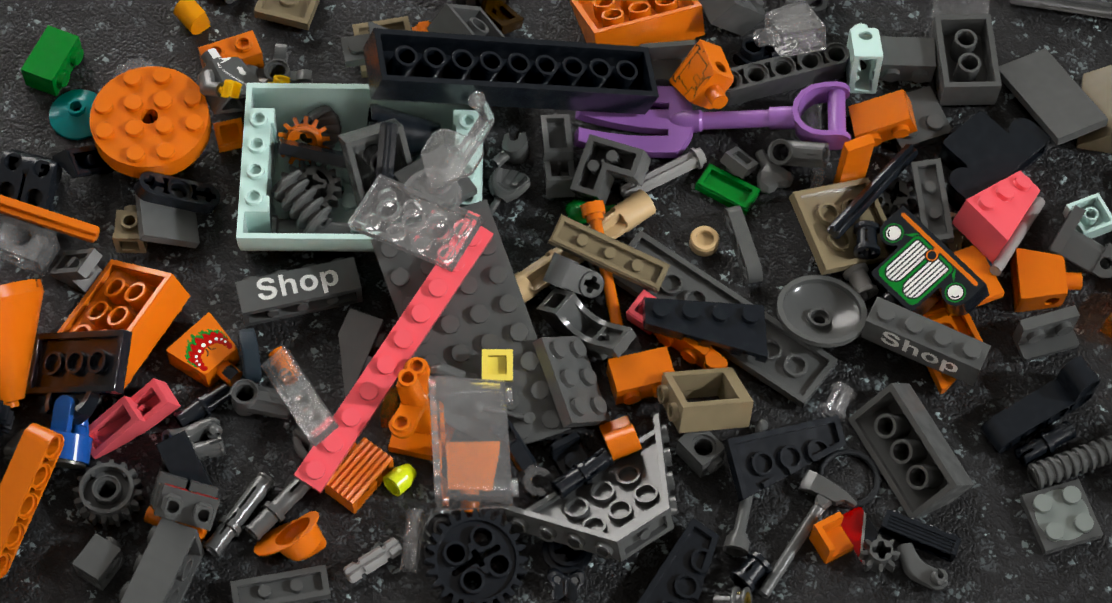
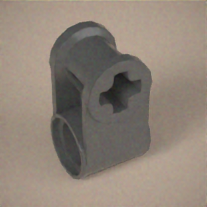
(571, 276)

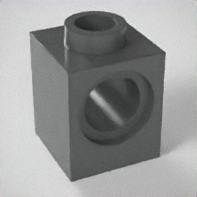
(701, 440)
(99, 561)

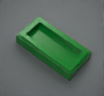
(727, 188)

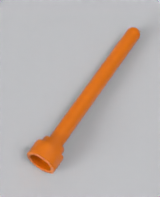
(594, 214)

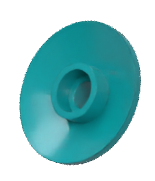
(70, 123)

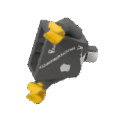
(225, 82)

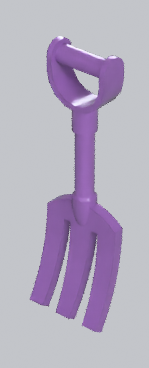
(680, 121)

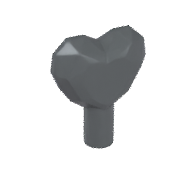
(771, 175)

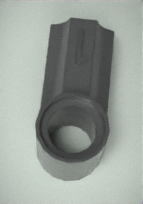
(800, 153)
(264, 402)

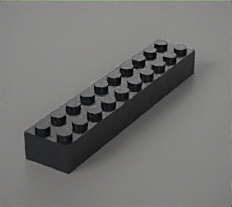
(509, 71)

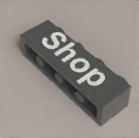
(299, 291)
(925, 341)

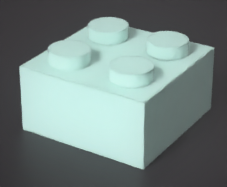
(1096, 219)

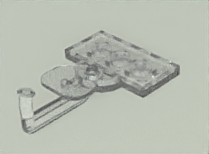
(426, 211)

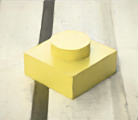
(497, 364)

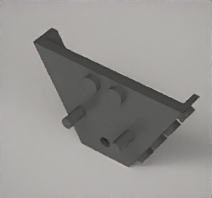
(615, 512)

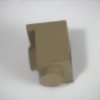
(126, 232)

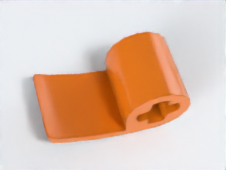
(620, 437)

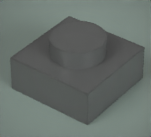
(738, 162)

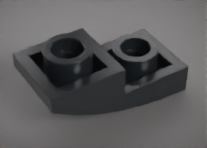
(182, 458)

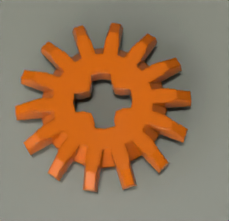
(307, 129)

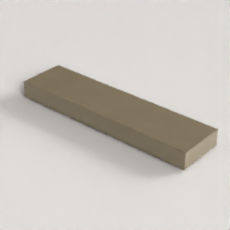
(609, 254)

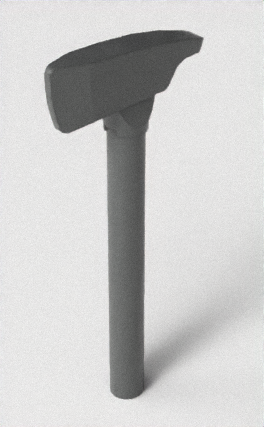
(825, 494)

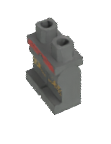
(188, 506)

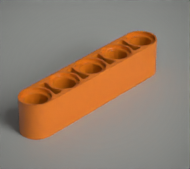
(24, 487)

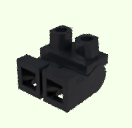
(29, 178)

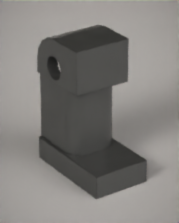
(1079, 248)

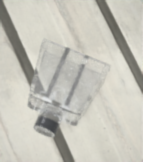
(792, 30)

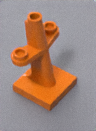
(412, 420)

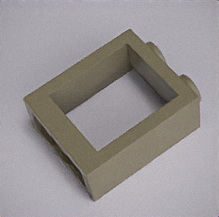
(729, 412)

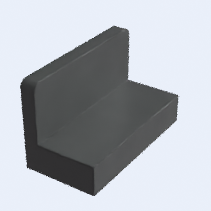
(667, 58)

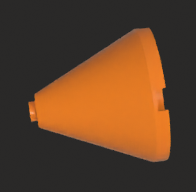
(18, 328)

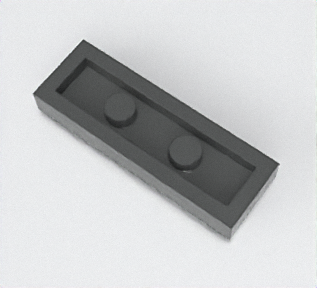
(932, 198)
(291, 586)

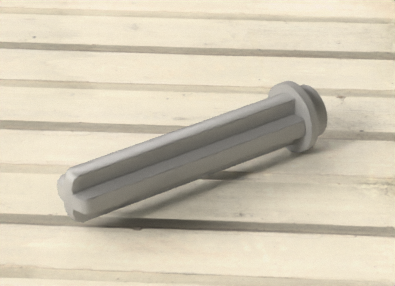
(693, 159)

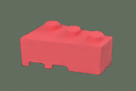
(995, 213)

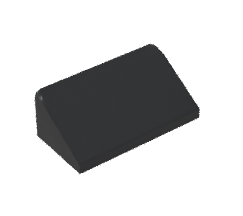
(82, 162)

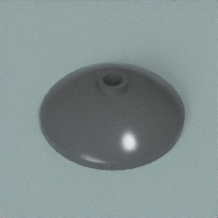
(821, 311)

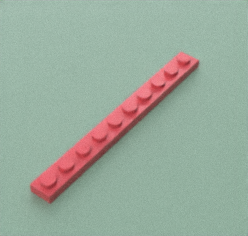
(386, 364)

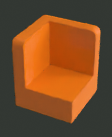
(830, 538)

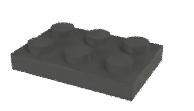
(571, 381)

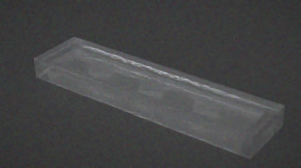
(299, 396)

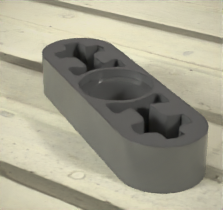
(743, 244)

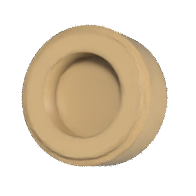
(704, 241)

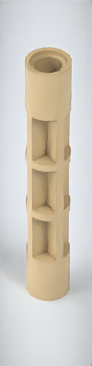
(616, 222)

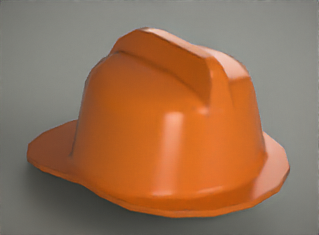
(294, 539)

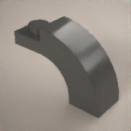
(571, 318)

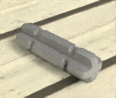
(372, 560)

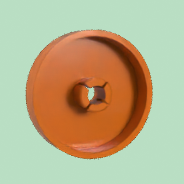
(123, 116)

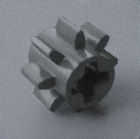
(872, 559)

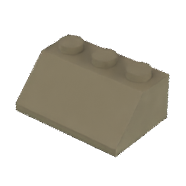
(1098, 87)

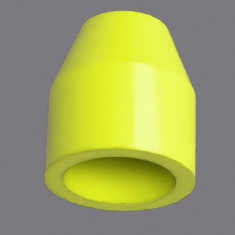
(399, 479)

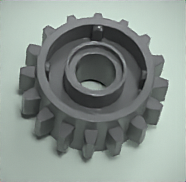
(114, 508)

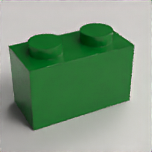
(52, 61)

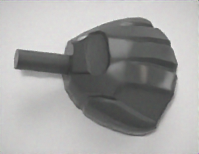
(326, 118)
(506, 186)

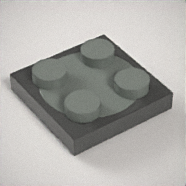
(1061, 516)

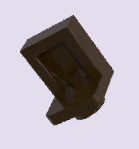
(502, 15)

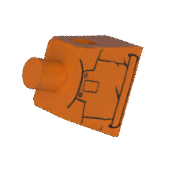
(704, 76)

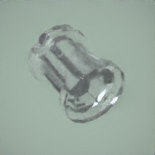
(838, 400)

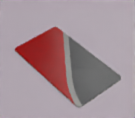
(858, 529)

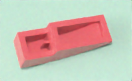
(131, 417)

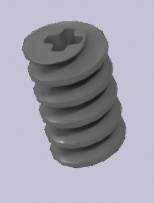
(301, 203)

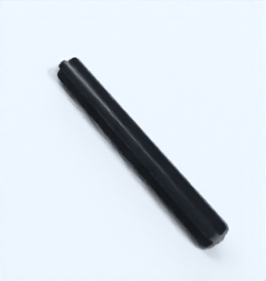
(872, 191)

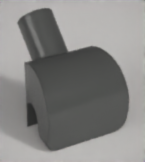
(513, 151)

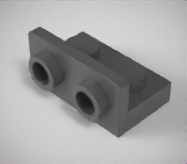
(1046, 333)

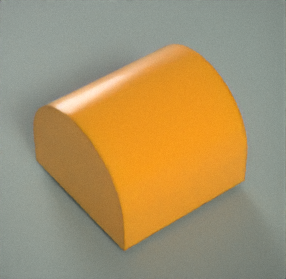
(192, 16)

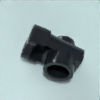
(751, 53)

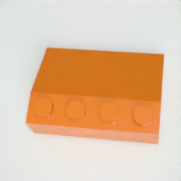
(638, 21)
(130, 300)

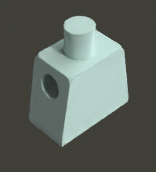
(864, 45)

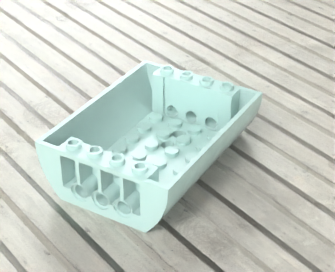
(261, 165)

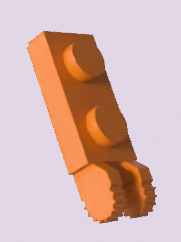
(694, 353)

